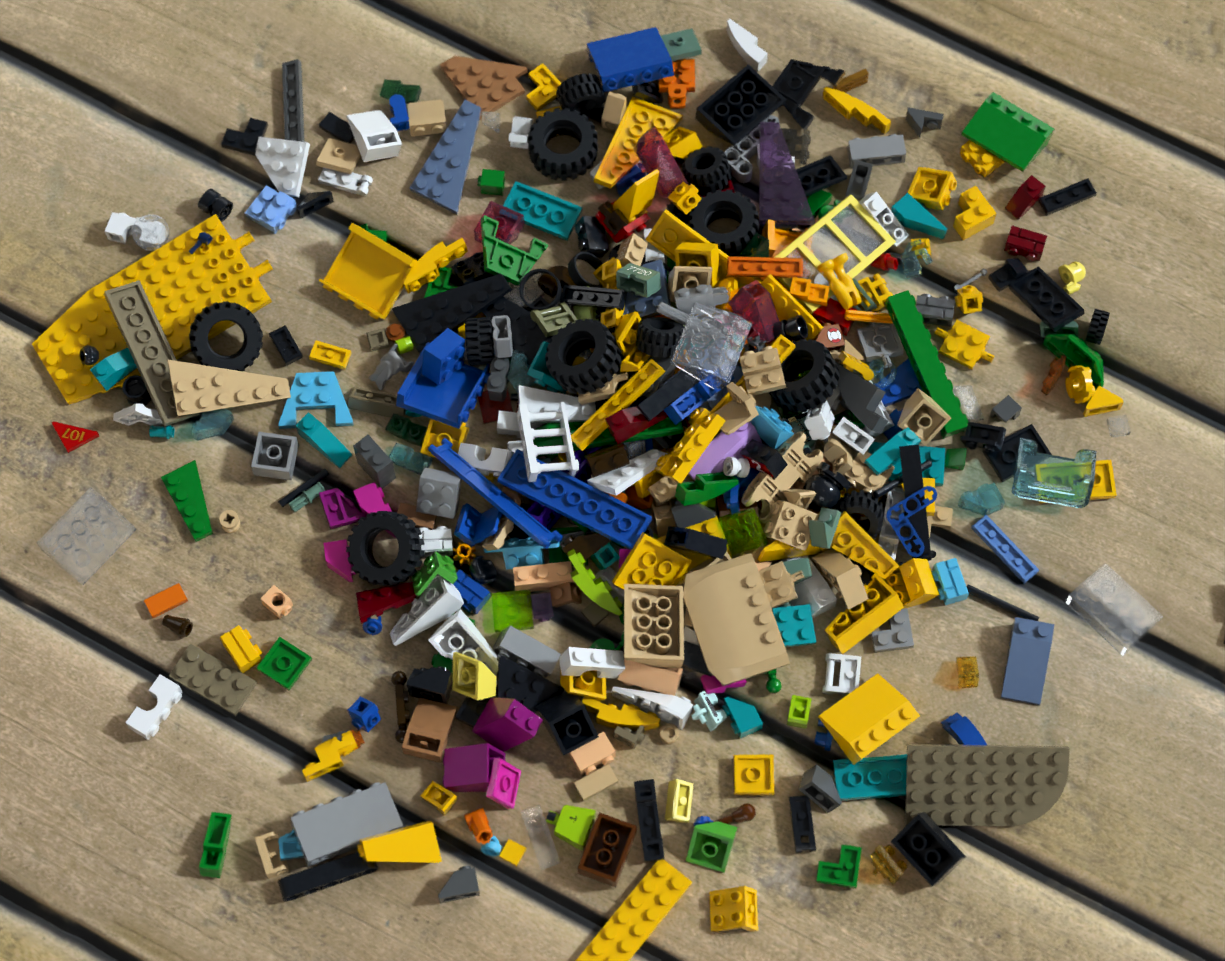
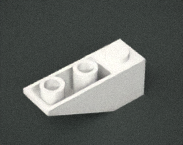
(882, 214)

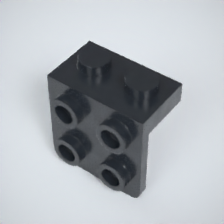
(471, 269)

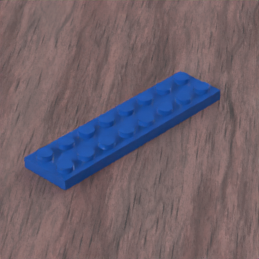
(577, 501)

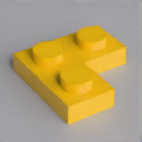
(546, 89)

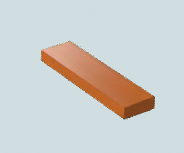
(764, 266)

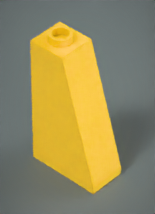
(405, 844)

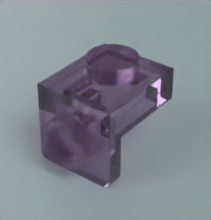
(542, 606)

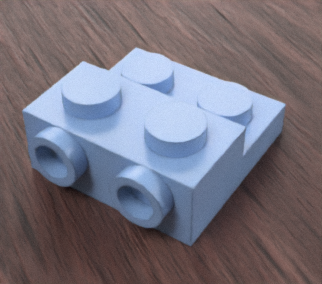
(271, 209)

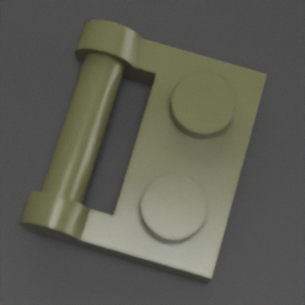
(551, 324)

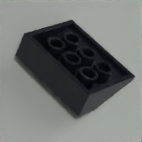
(739, 106)

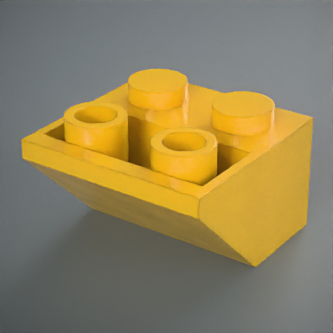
(913, 582)

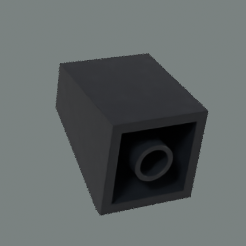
(567, 721)

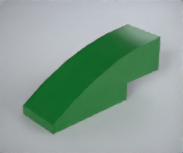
(704, 487)
(215, 845)

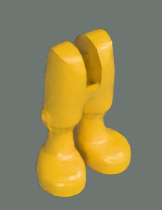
(844, 287)

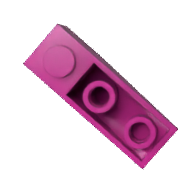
(370, 500)

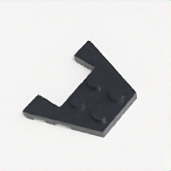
(797, 83)

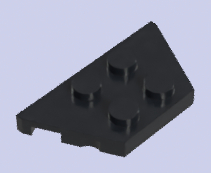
(523, 684)

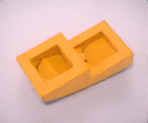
(809, 292)

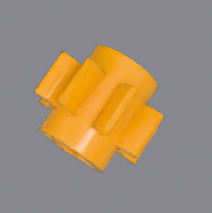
(464, 548)

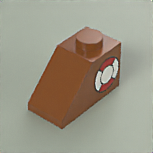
(830, 337)

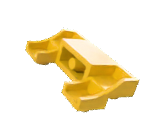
(688, 450)

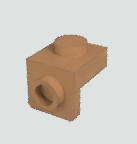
(565, 594)

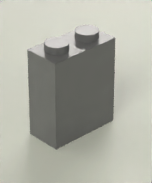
(374, 461)

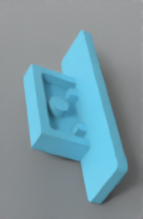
(523, 552)

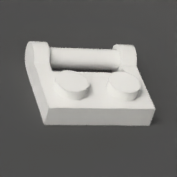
(848, 676)

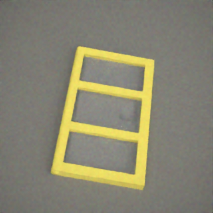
(842, 230)

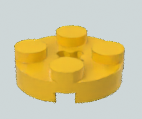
(1080, 384)

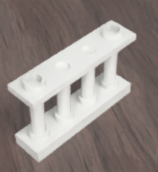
(532, 451)

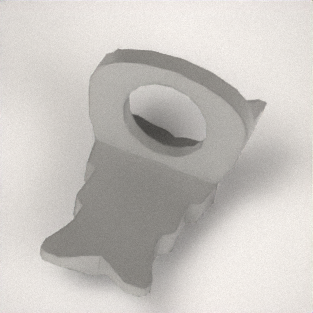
(390, 365)

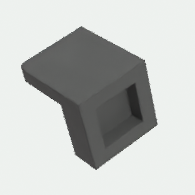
(1006, 409)

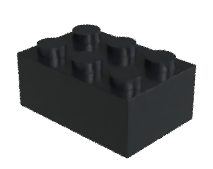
(928, 849)

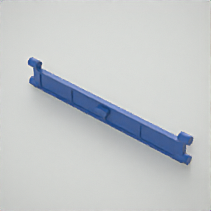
(493, 494)

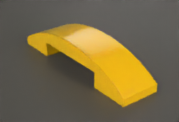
(611, 317)

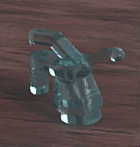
(910, 263)

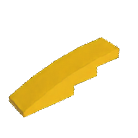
(851, 106)

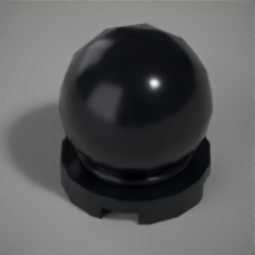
(827, 487)

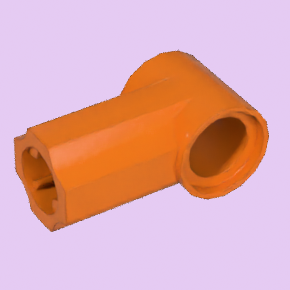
(479, 825)

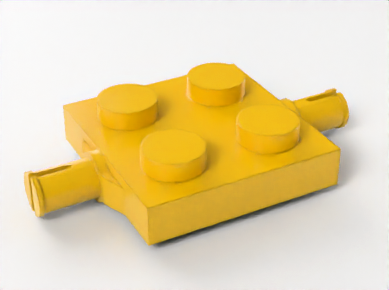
(964, 344)

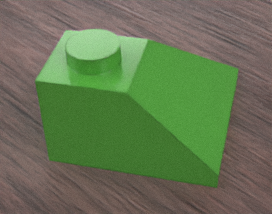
(711, 845)

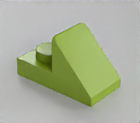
(799, 711)

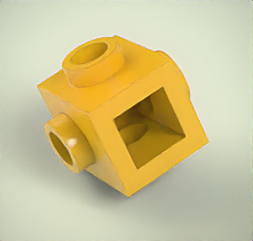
(685, 197)
(969, 299)

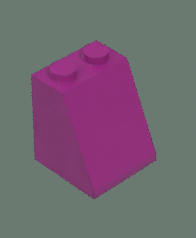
(506, 723)
(469, 767)

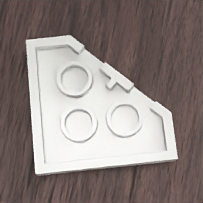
(283, 163)

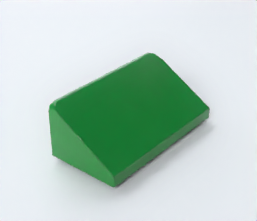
(818, 200)

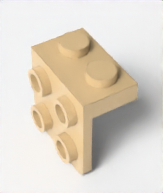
(426, 118)
(737, 411)
(789, 524)

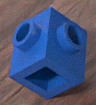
(364, 714)

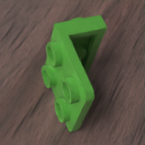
(432, 566)

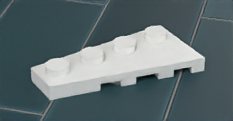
(546, 401)
(623, 477)

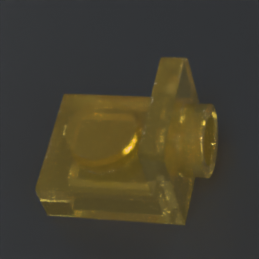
(967, 672)

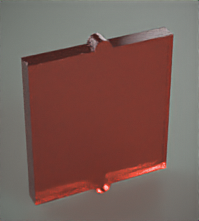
(491, 408)

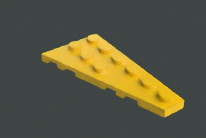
(636, 121)

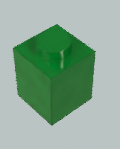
(492, 182)

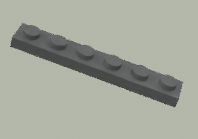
(293, 100)

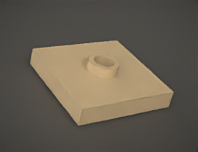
(339, 156)

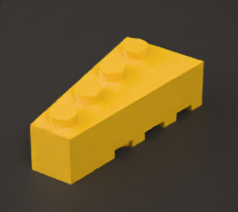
(861, 620)

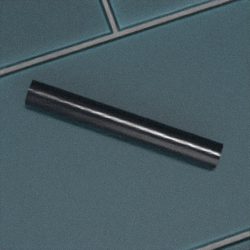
(305, 486)

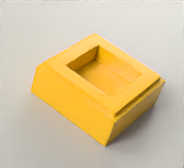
(512, 852)

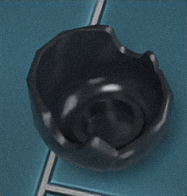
(482, 570)

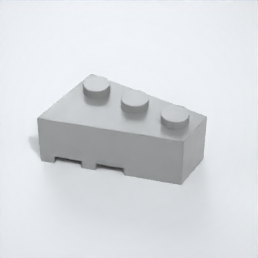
(526, 651)

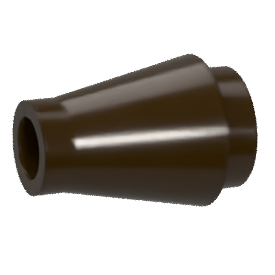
(178, 625)

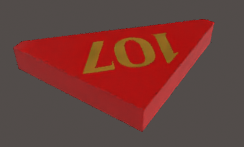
(73, 436)

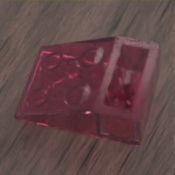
(756, 306)

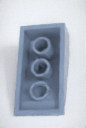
(1027, 660)

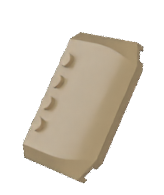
(734, 620)

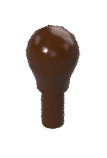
(743, 814)

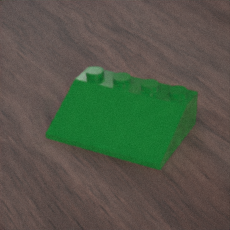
(1008, 132)

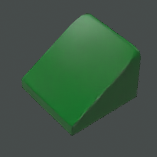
(955, 458)

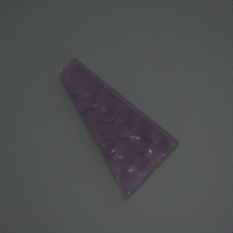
(779, 185)

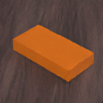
(165, 600)

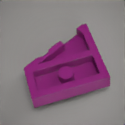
(339, 509)

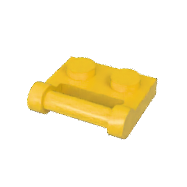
(851, 363)

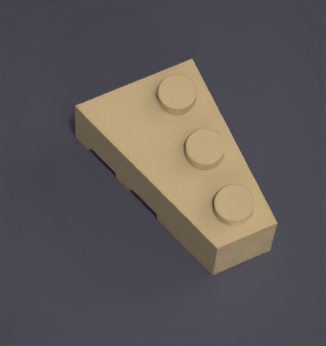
(842, 575)

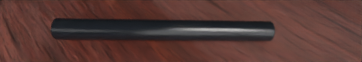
(898, 481)
(1001, 603)

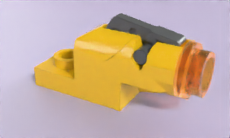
(330, 751)

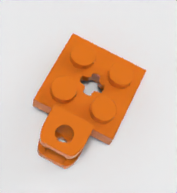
(679, 85)

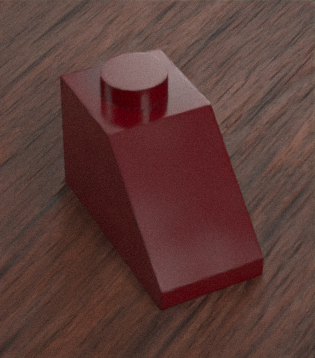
(1025, 197)

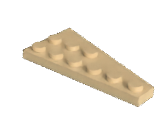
(210, 388)

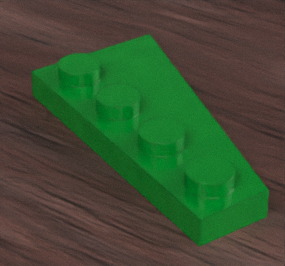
(187, 493)

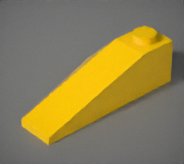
(780, 550)

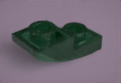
(406, 430)

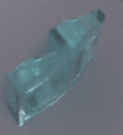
(409, 459)

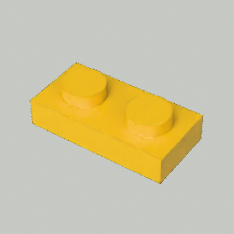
(330, 355)

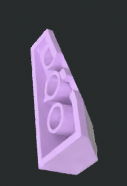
(722, 447)

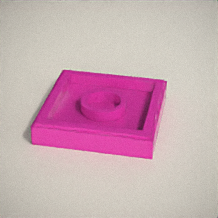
(503, 783)

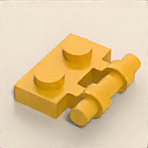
(870, 289)

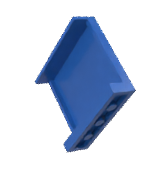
(630, 59)
(443, 402)

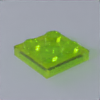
(743, 531)
(512, 610)

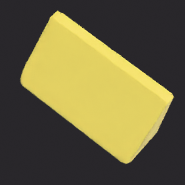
(679, 801)

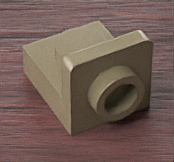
(627, 737)

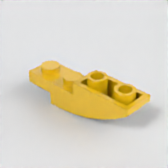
(427, 266)
(629, 716)

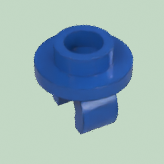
(372, 626)

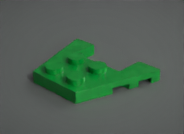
(505, 258)

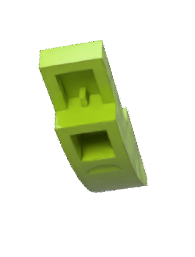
(595, 589)

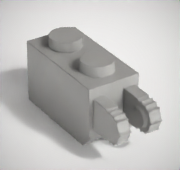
(701, 294)

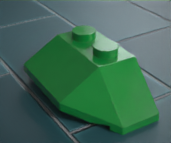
(1076, 354)

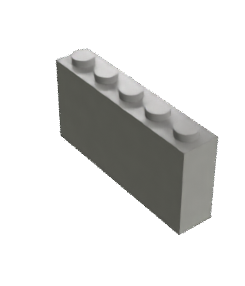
(339, 825)

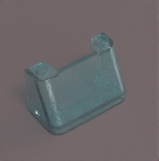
(1053, 477)

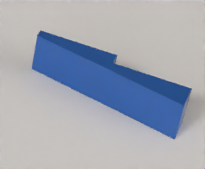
(690, 401)

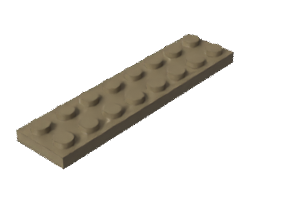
(146, 344)

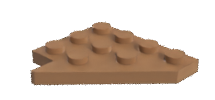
(484, 82)

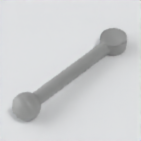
(983, 272)

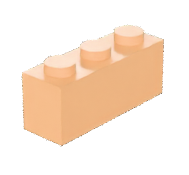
(542, 576)
(651, 677)

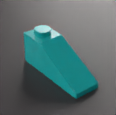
(916, 217)
(114, 368)
(323, 440)
(889, 453)

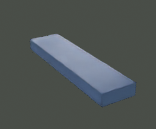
(1005, 549)

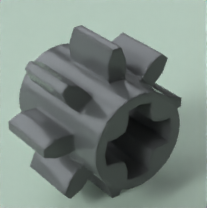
(752, 342)

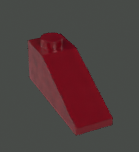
(630, 422)

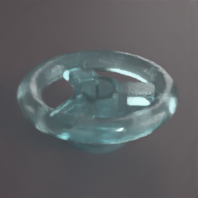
(877, 367)

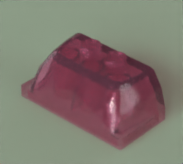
(654, 155)

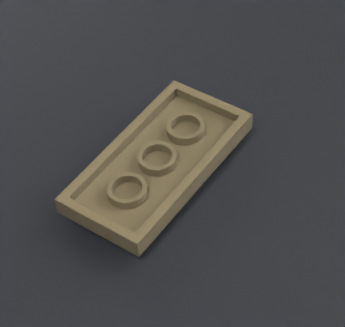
(213, 679)

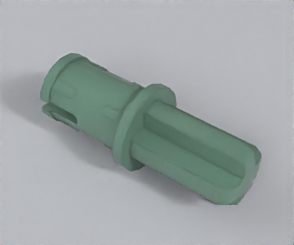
(306, 497)

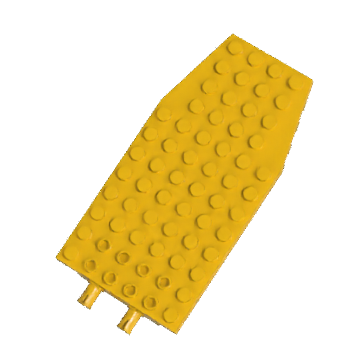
(177, 289)

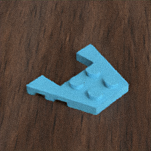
(315, 391)

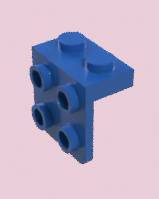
(474, 526)

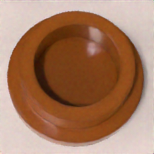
(395, 332)

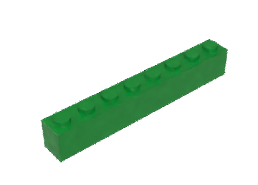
(925, 359)

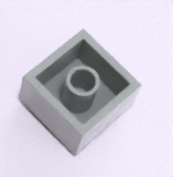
(275, 456)
(438, 493)

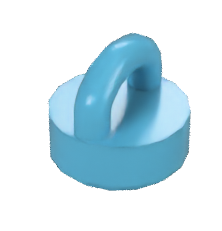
(492, 848)

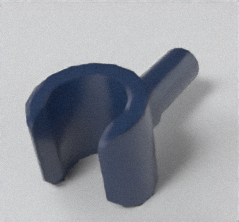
(202, 238)

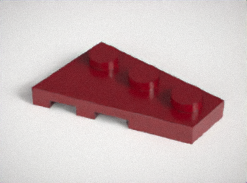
(378, 600)

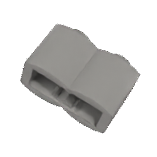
(502, 336)

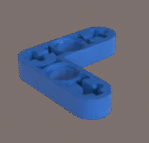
(904, 521)

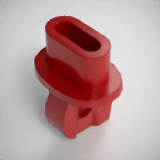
(885, 262)

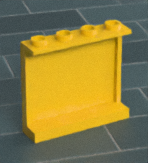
(368, 272)

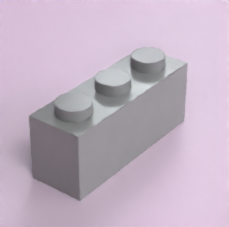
(877, 150)

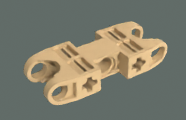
(771, 489)

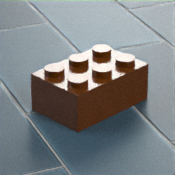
(607, 849)

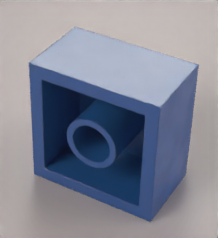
(443, 356)

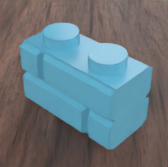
(950, 581)

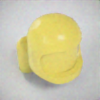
(1071, 275)

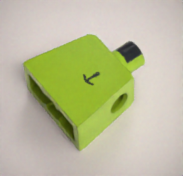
(572, 824)

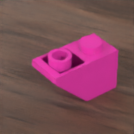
(337, 559)

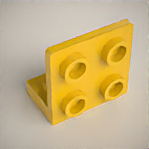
(733, 909)

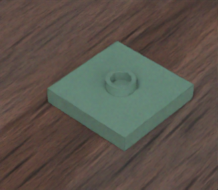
(682, 44)

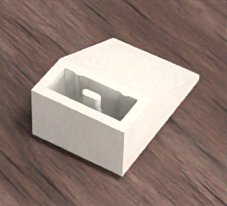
(374, 135)

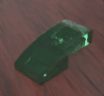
(392, 87)

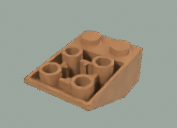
(429, 730)

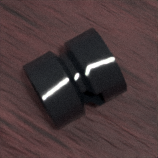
(213, 203)
(793, 328)
(136, 391)

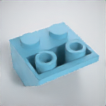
(771, 428)

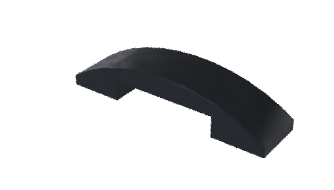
(649, 820)

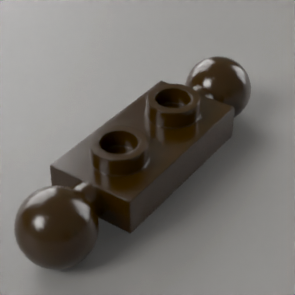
(403, 716)

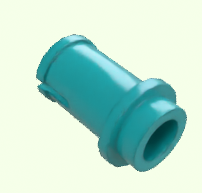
(162, 431)

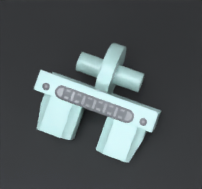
(705, 711)

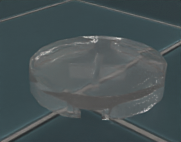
(150, 232)

